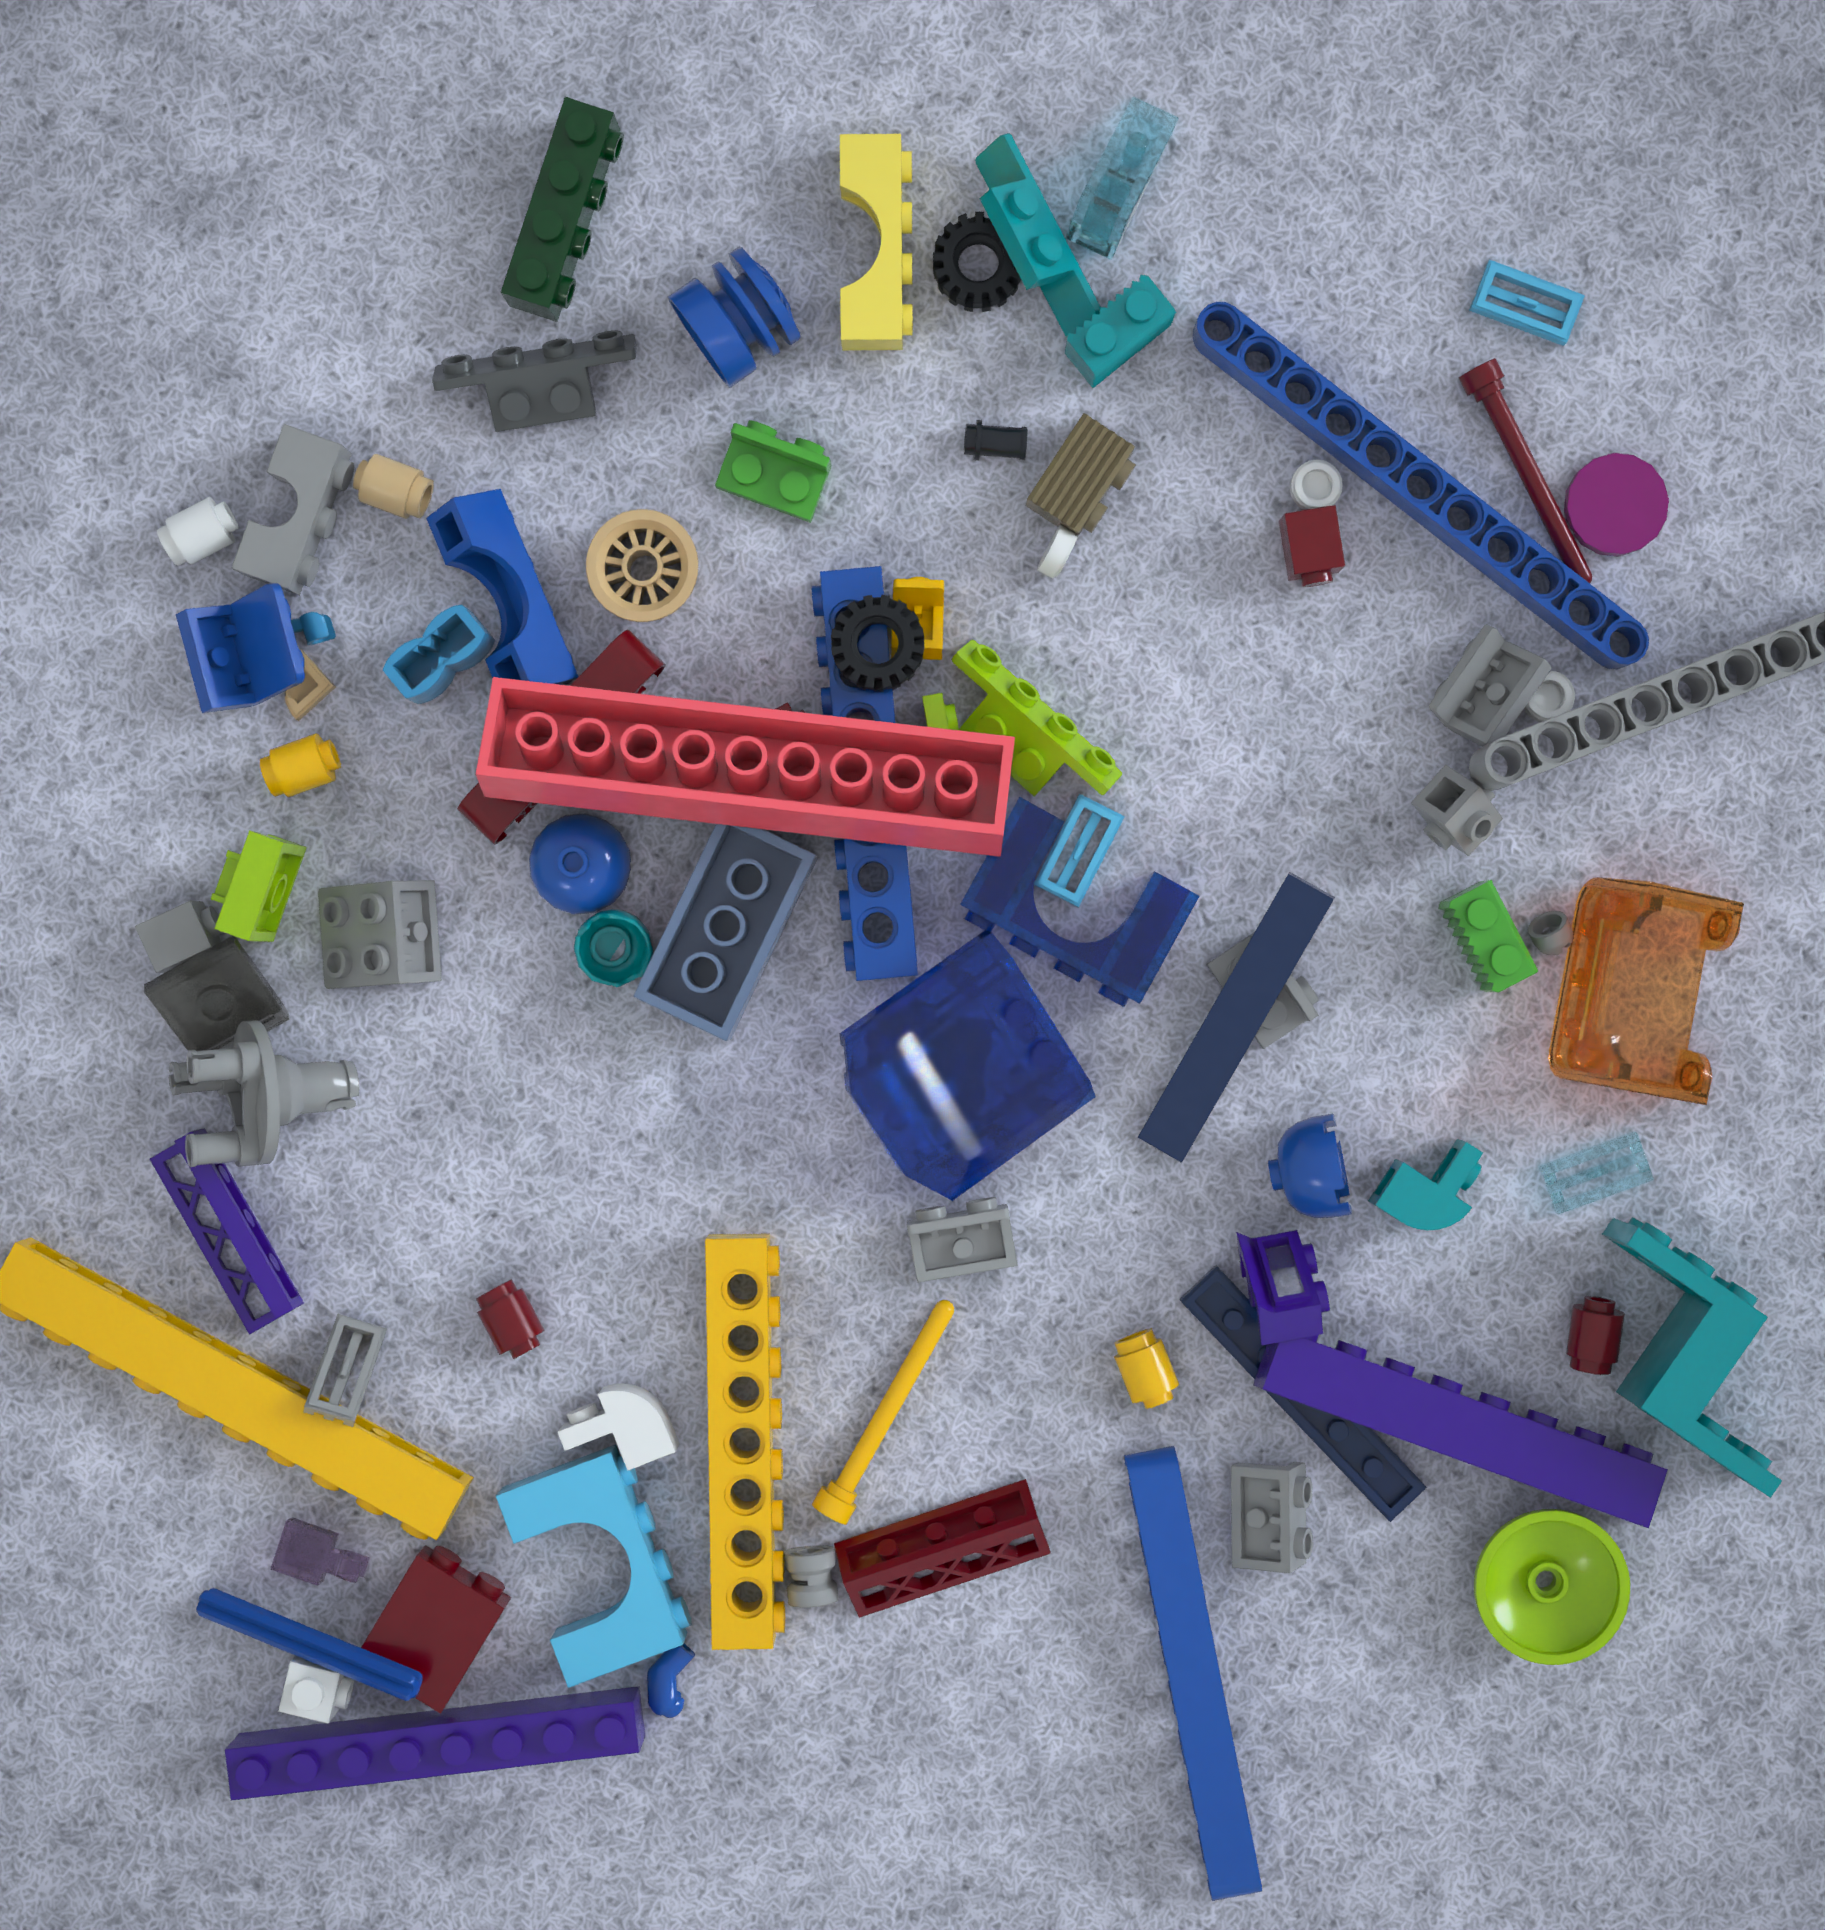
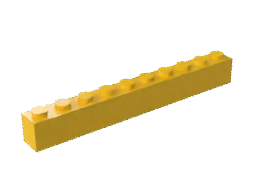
(228, 1387)

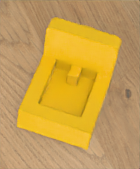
(927, 601)

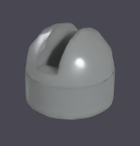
(1560, 935)

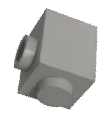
(179, 934)

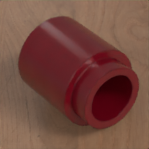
(509, 1319)
(1595, 1335)

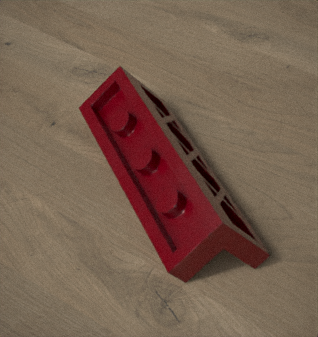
(938, 1543)

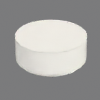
(1316, 485)
(1057, 552)
(1551, 698)

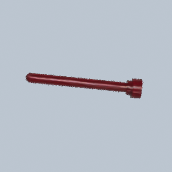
(1486, 386)

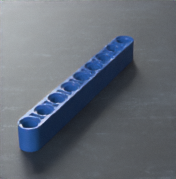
(1193, 1673)

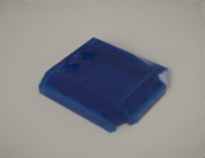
(961, 1069)

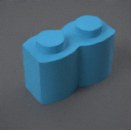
(429, 664)

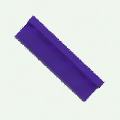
(240, 1227)

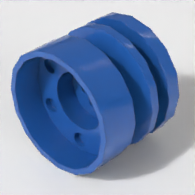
(735, 316)

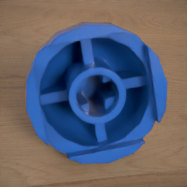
(580, 864)
(1311, 1169)

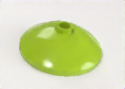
(1578, 1607)

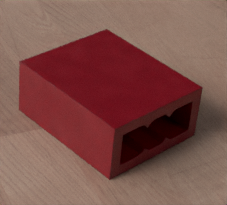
(438, 1622)

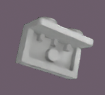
(1488, 687)
(962, 1240)

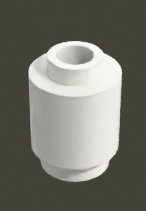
(198, 531)

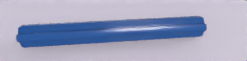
(310, 1644)

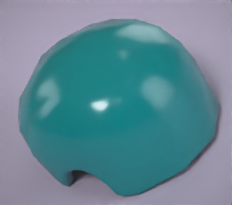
(599, 940)

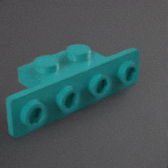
(1033, 234)

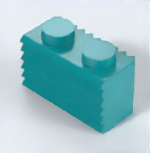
(1119, 330)

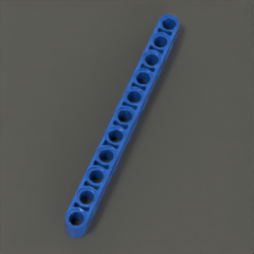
(1444, 489)

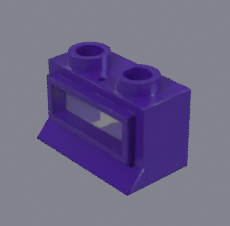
(1283, 1286)

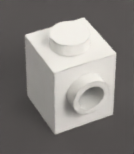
(314, 1691)

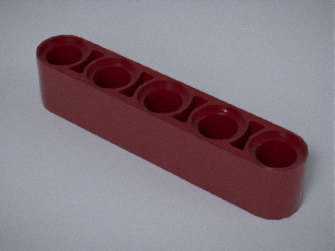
(620, 667)

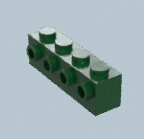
(561, 210)

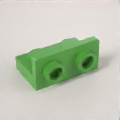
(774, 470)

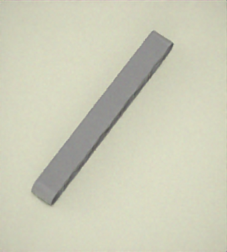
(1661, 701)

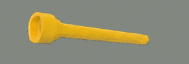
(838, 1497)

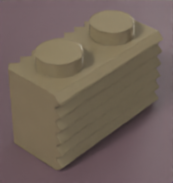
(1081, 476)

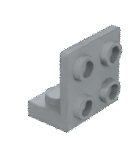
(379, 934)

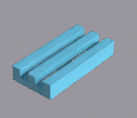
(1520, 321)
(1097, 812)

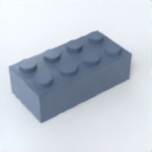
(725, 928)

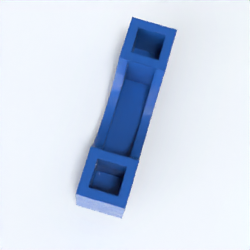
(482, 539)

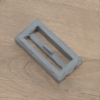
(332, 1409)

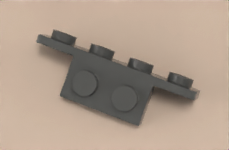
(537, 383)

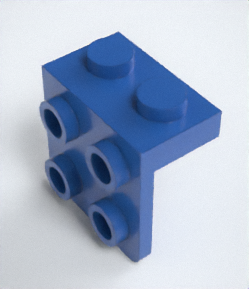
(242, 650)

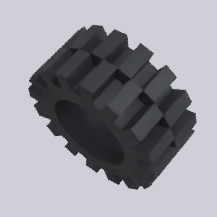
(949, 276)
(867, 613)

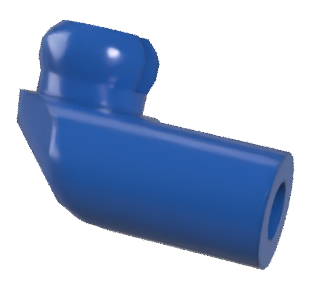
(661, 1681)

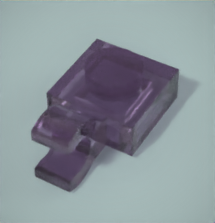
(310, 1553)

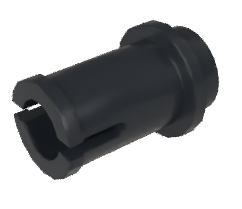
(995, 441)

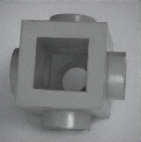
(1456, 811)

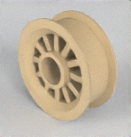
(610, 537)

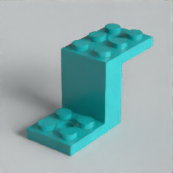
(1693, 1351)

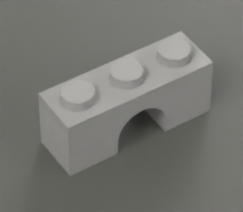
(287, 551)

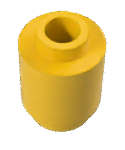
(300, 766)
(1146, 1368)

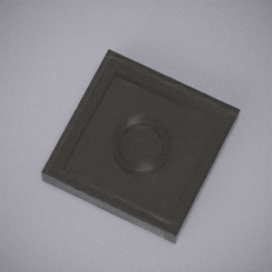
(213, 995)

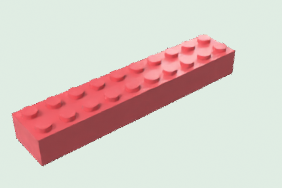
(745, 766)

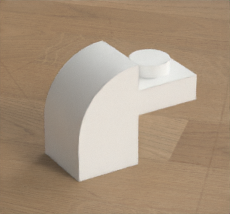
(633, 1417)

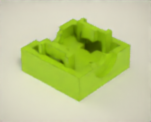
(257, 886)

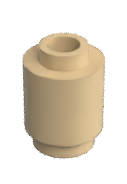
(393, 487)

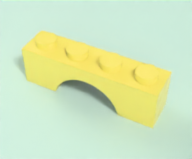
(873, 179)

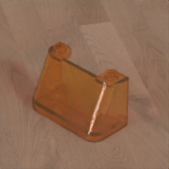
(1636, 987)

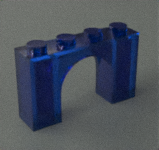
(1120, 962)

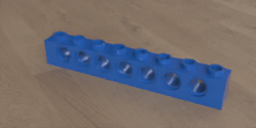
(897, 954)

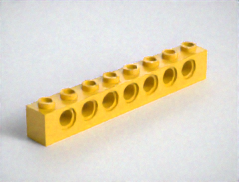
(734, 1621)

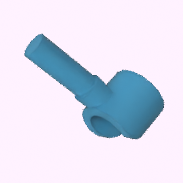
(315, 626)

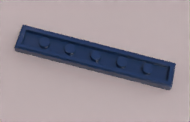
(1236, 1016)
(1348, 1445)

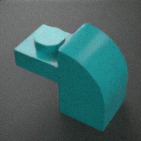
(1426, 1201)

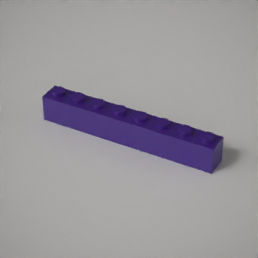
(1464, 1428)
(435, 1743)

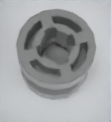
(811, 1576)

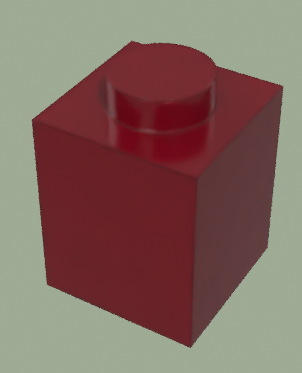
(1312, 545)

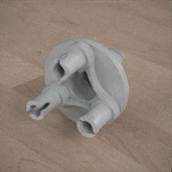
(261, 1092)

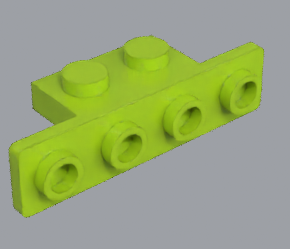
(1041, 735)

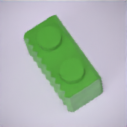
(1488, 937)

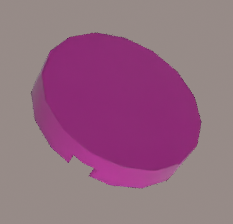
(1616, 504)

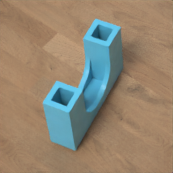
(601, 1493)

